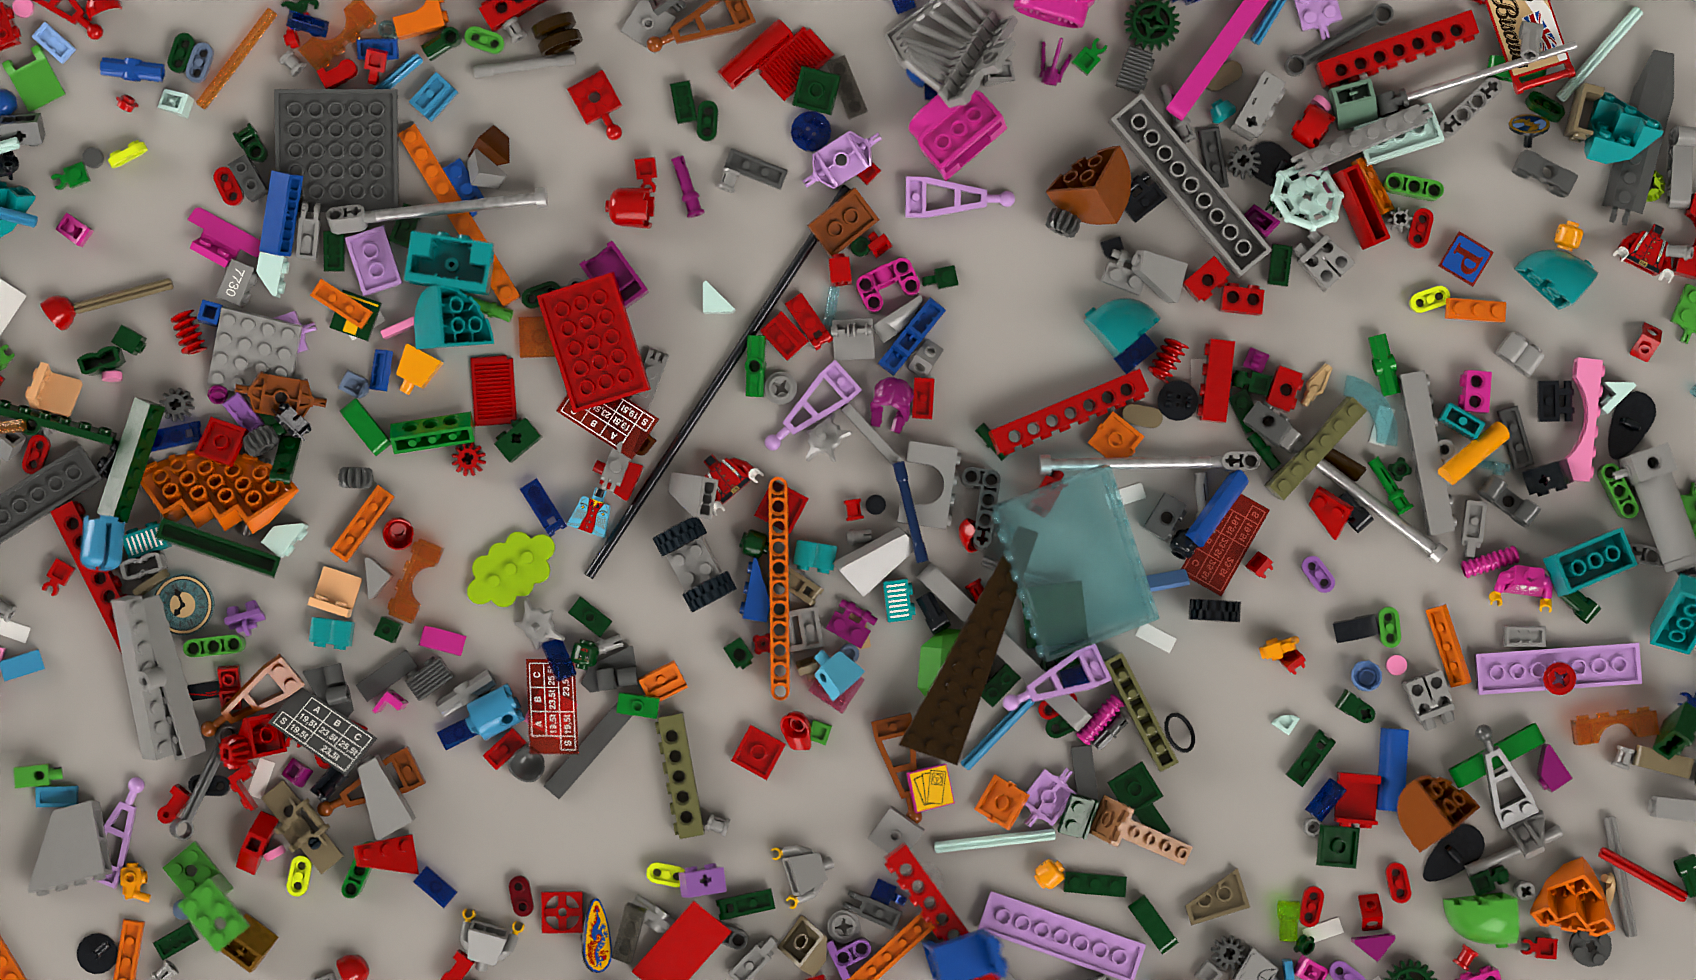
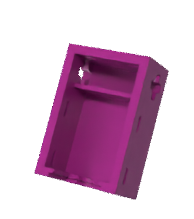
(610, 261)

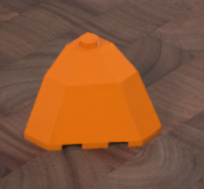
(1573, 901)

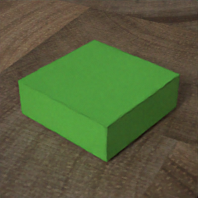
(820, 732)

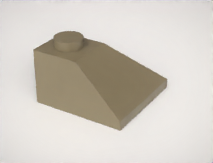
(805, 946)

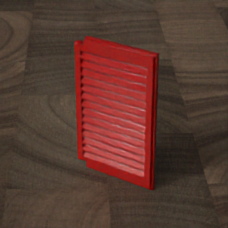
(784, 66)
(493, 390)

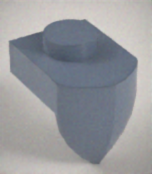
(354, 385)

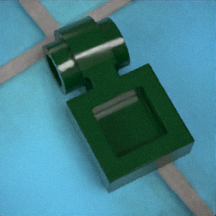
(1257, 383)
(1484, 882)

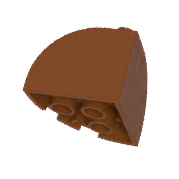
(1095, 187)
(1432, 809)

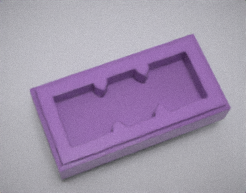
(242, 412)

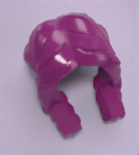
(894, 393)

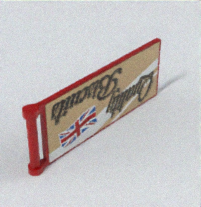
(1506, 20)

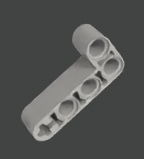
(1680, 166)

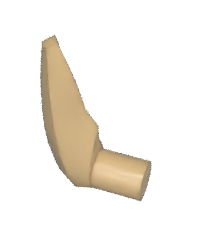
(1610, 886)

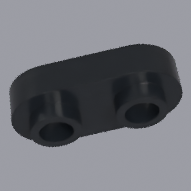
(212, 789)

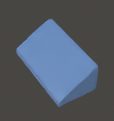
(1168, 580)

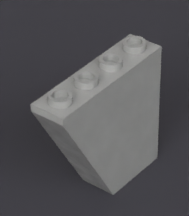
(72, 850)

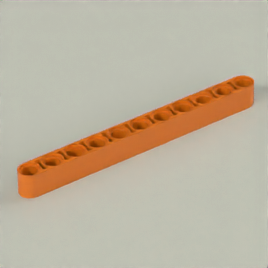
(779, 598)

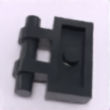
(1146, 200)
(1548, 401)

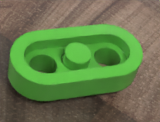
(485, 39)
(1391, 626)

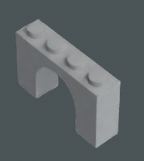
(944, 461)

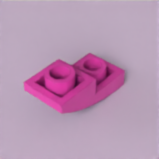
(442, 640)

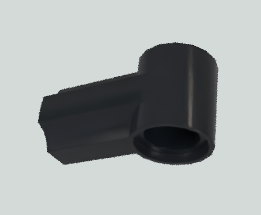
(1360, 516)
(934, 615)

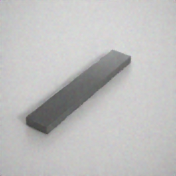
(588, 751)

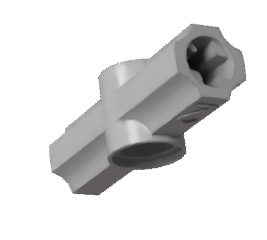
(466, 693)
(655, 916)

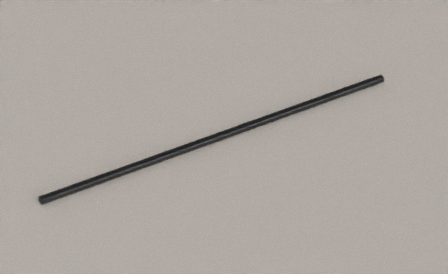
(705, 400)

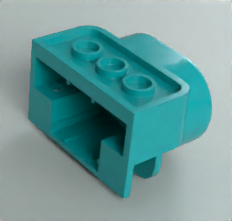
(432, 259)

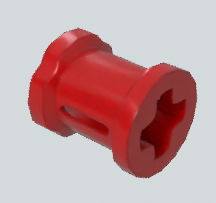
(853, 509)
(975, 589)
(1465, 957)

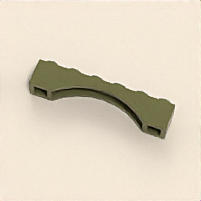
(1332, 431)

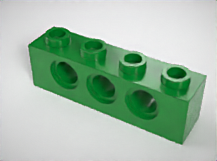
(432, 432)

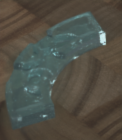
(1377, 407)

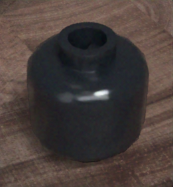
(1182, 546)

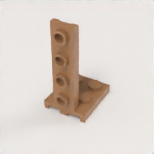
(1115, 822)

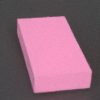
(398, 328)

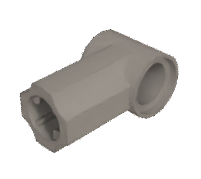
(1530, 36)

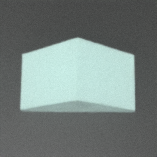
(176, 103)
(713, 302)

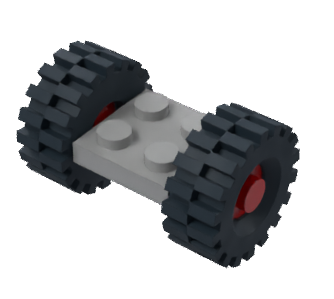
(694, 563)

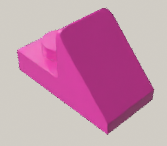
(74, 230)

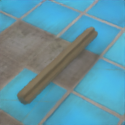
(123, 295)

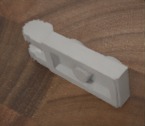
(308, 233)

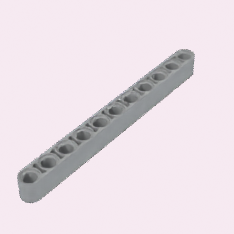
(1007, 649)

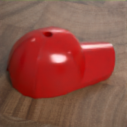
(796, 730)

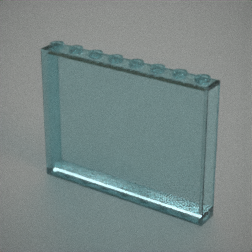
(1075, 562)

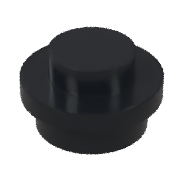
(875, 504)

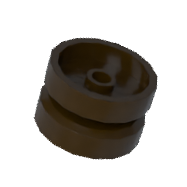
(557, 34)

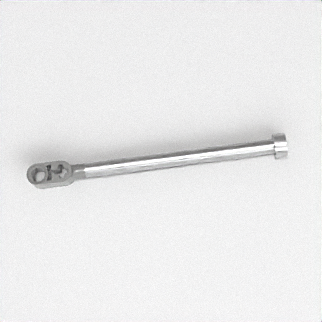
(355, 219)
(1293, 442)
(1047, 464)

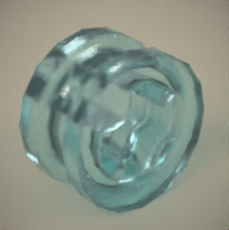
(390, 24)

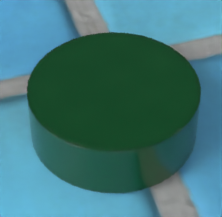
(859, 246)

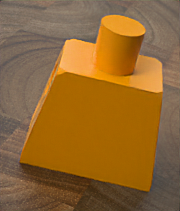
(416, 368)

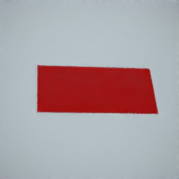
(683, 946)

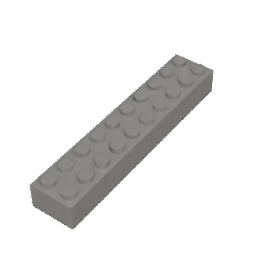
(1189, 185)

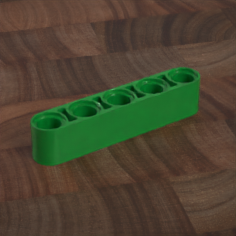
(1511, 746)

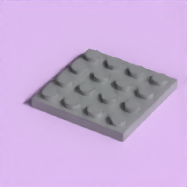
(251, 345)

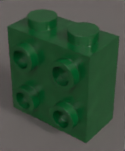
(1676, 731)

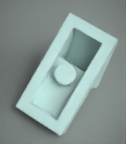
(1618, 391)

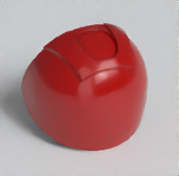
(96, 6)
(59, 311)
(966, 533)
(352, 967)

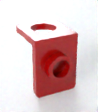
(1647, 343)
(1370, 911)

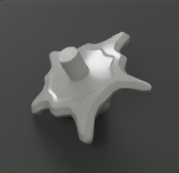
(825, 438)
(538, 625)

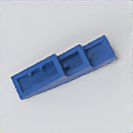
(911, 336)

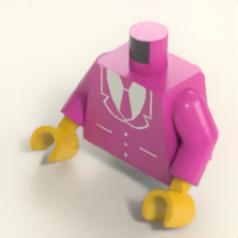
(1524, 581)

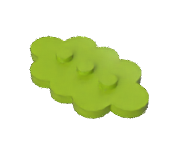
(511, 569)

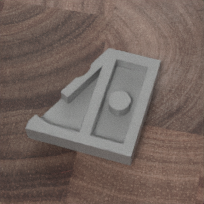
(1529, 834)

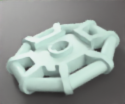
(1299, 205)

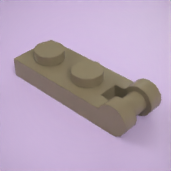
(798, 583)

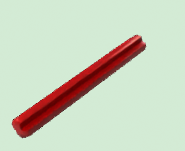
(1643, 874)

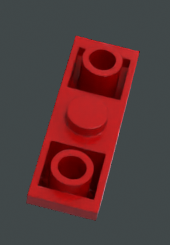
(256, 842)

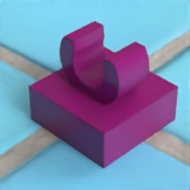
(1255, 360)

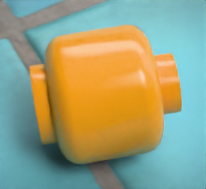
(1568, 236)
(1049, 874)

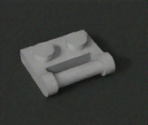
(809, 629)

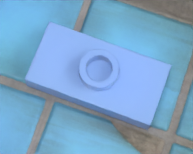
(53, 42)

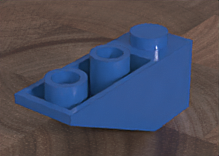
(757, 599)

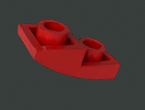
(229, 684)

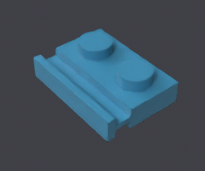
(433, 97)

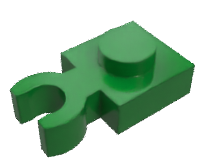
(1088, 58)
(74, 176)

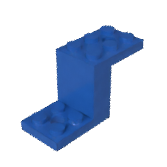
(966, 957)

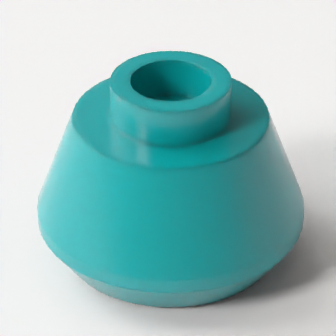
(1222, 110)

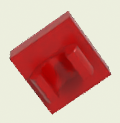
(878, 244)
(1259, 564)
(1292, 660)

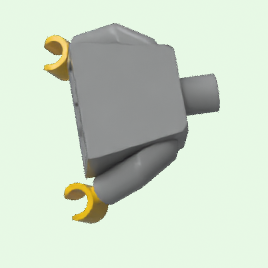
(804, 871)
(486, 942)

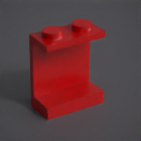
(1359, 800)

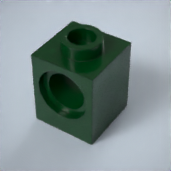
(129, 340)
(388, 629)
(730, 649)

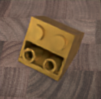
(251, 945)

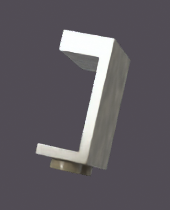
(1584, 92)

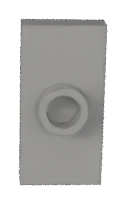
(1524, 636)

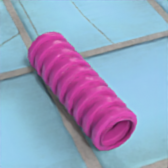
(1490, 561)
(1100, 719)

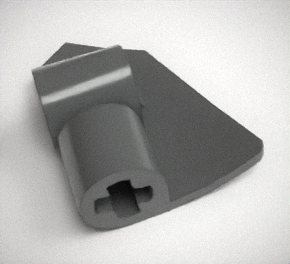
(612, 672)
(330, 687)

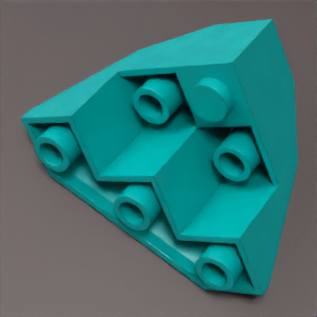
(1618, 130)

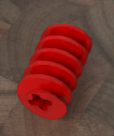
(188, 333)
(1167, 359)

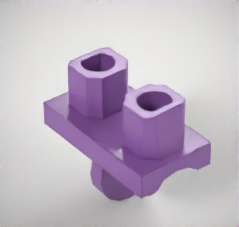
(246, 620)

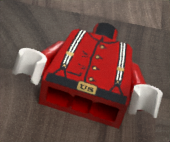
(1647, 252)
(731, 477)

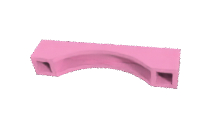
(1587, 378)

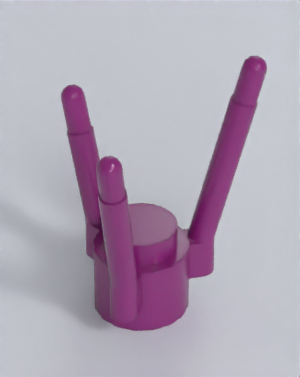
(1050, 75)

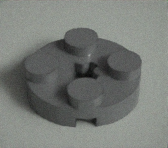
(1597, 956)

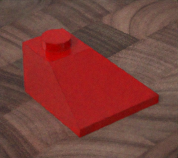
(262, 736)

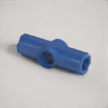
(132, 69)

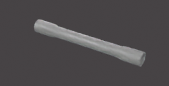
(492, 69)
(1482, 864)

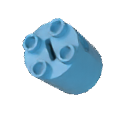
(494, 712)

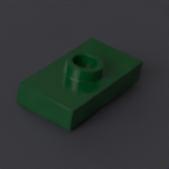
(683, 102)
(333, 252)
(1279, 265)
(590, 616)
(176, 941)

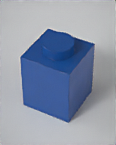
(209, 313)

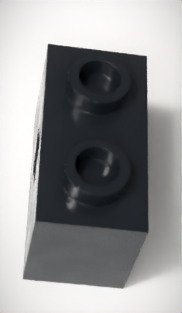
(1557, 471)

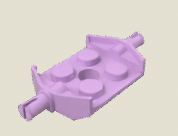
(858, 159)

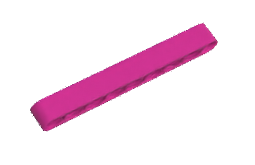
(1215, 57)

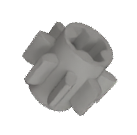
(1405, 218)

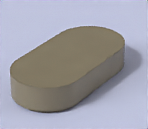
(1227, 74)
(1142, 415)
(151, 583)

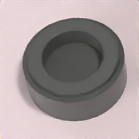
(93, 157)

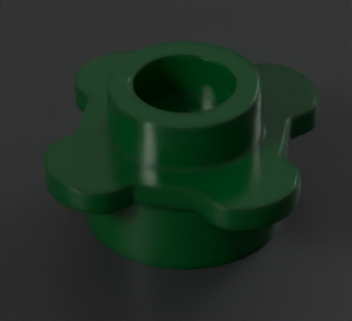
(1398, 475)
(1304, 945)

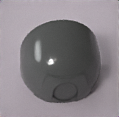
(526, 766)

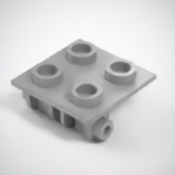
(853, 339)

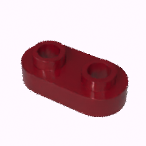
(521, 896)

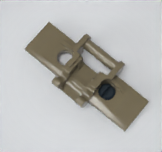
(296, 830)

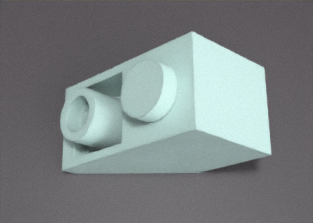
(272, 271)
(283, 537)

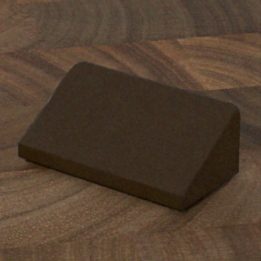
(1345, 464)

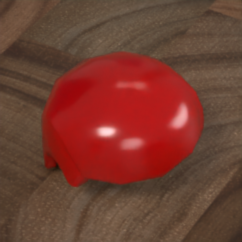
(398, 533)

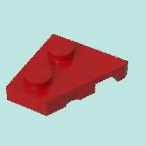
(1330, 511)

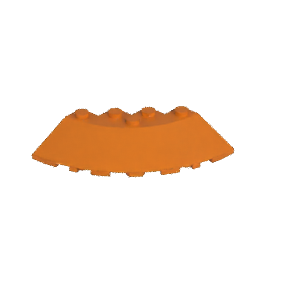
(212, 490)

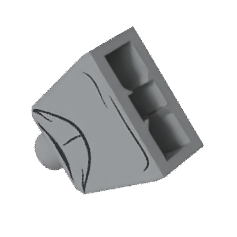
(1255, 967)

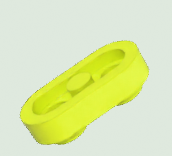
(133, 151)
(1428, 299)
(300, 875)
(666, 876)

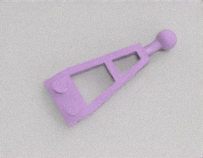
(916, 197)
(843, 385)
(1092, 665)
(135, 786)

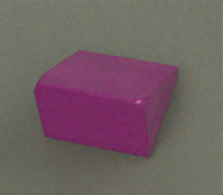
(297, 773)

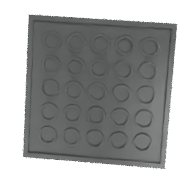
(340, 145)

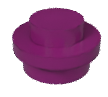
(217, 394)

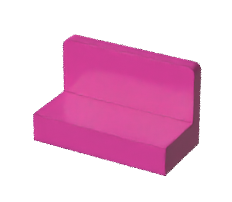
(393, 699)

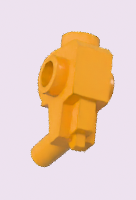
(1276, 648)
(131, 880)

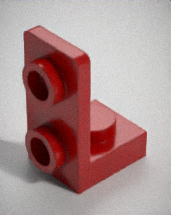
(237, 786)

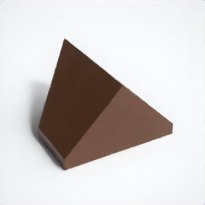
(493, 145)

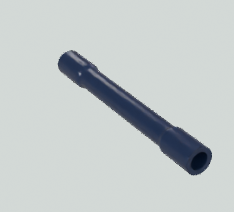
(918, 544)

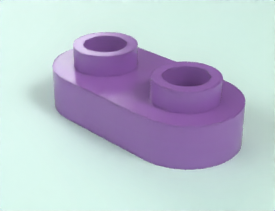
(1317, 574)
(1347, 973)

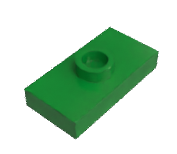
(638, 705)

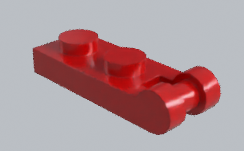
(808, 320)

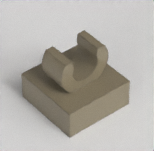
(807, 666)

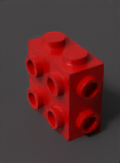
(8, 31)

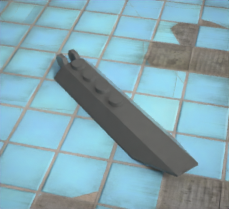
(1632, 178)

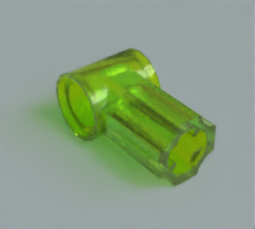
(1288, 915)

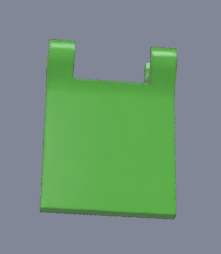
(35, 81)

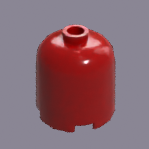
(631, 207)

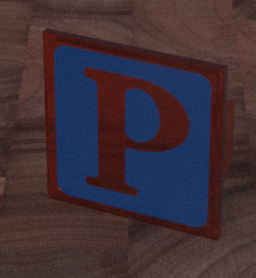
(1465, 259)

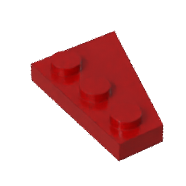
(389, 854)

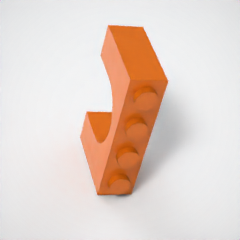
(423, 21)

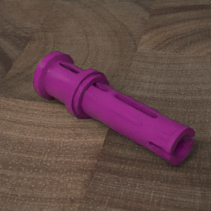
(689, 196)

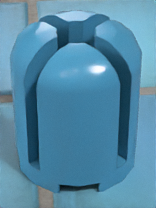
(102, 543)

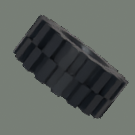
(1214, 610)

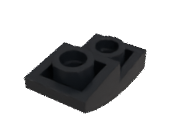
(1356, 628)

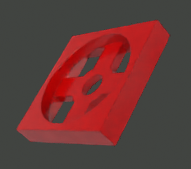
(562, 920)

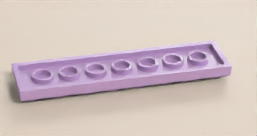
(1525, 669)
(1061, 936)

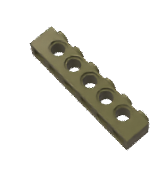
(1140, 712)
(695, 826)

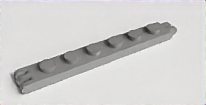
(1361, 139)
(618, 462)

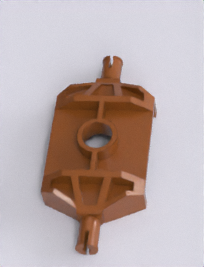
(266, 386)

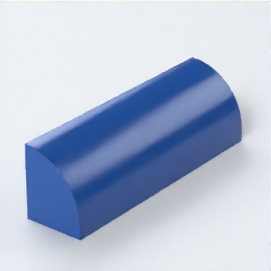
(281, 213)
(1217, 507)
(1392, 767)

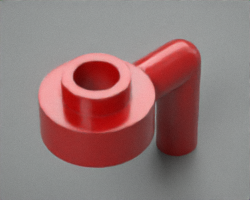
(292, 38)

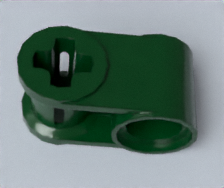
(249, 141)
(1352, 706)

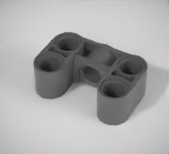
(1532, 164)
(1520, 511)

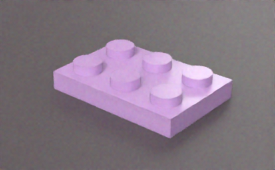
(373, 260)

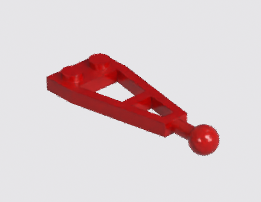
(94, 31)

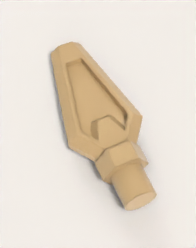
(1316, 384)

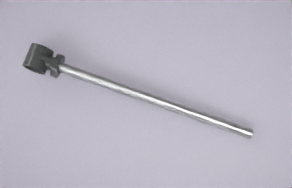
(1389, 102)

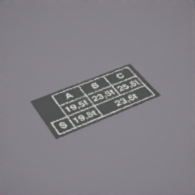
(323, 730)

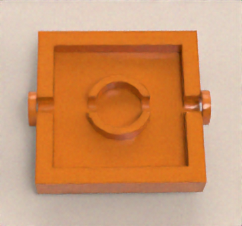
(1115, 438)
(1001, 802)

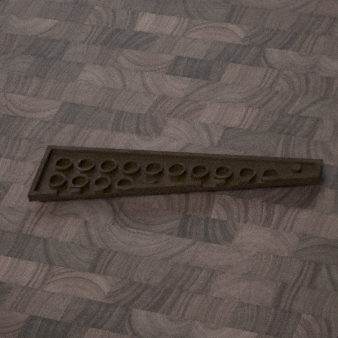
(953, 697)

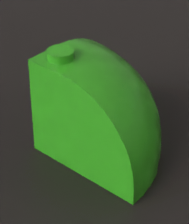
(1485, 918)

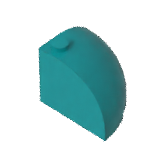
(1557, 275)
(449, 319)
(1120, 323)

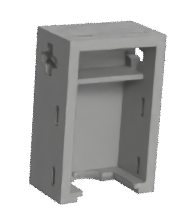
(1259, 106)

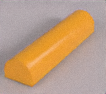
(1474, 453)

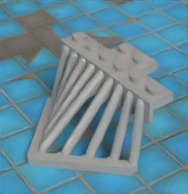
(977, 57)

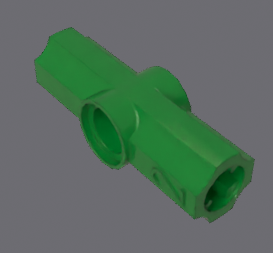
(755, 351)
(1384, 365)

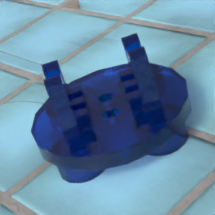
(804, 138)

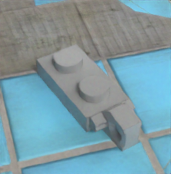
(1473, 526)
(754, 960)

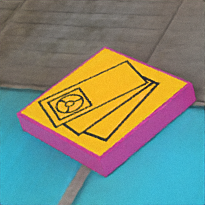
(930, 788)

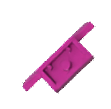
(220, 239)

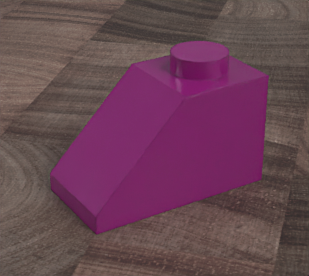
(1551, 770)

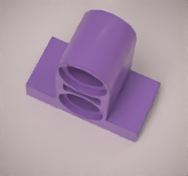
(849, 948)

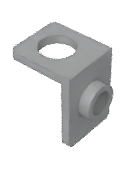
(927, 357)

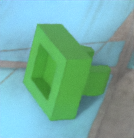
(5, 359)

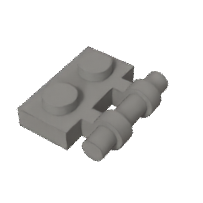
(1122, 277)

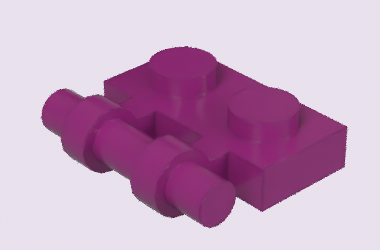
(847, 628)

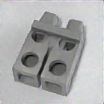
(1324, 261)
(1430, 701)

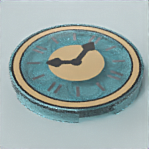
(186, 603)

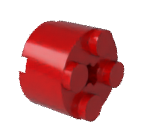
(1312, 127)

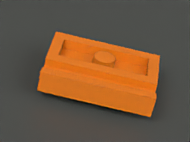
(663, 681)

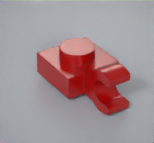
(376, 63)

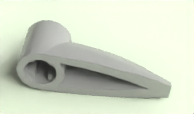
(898, 320)

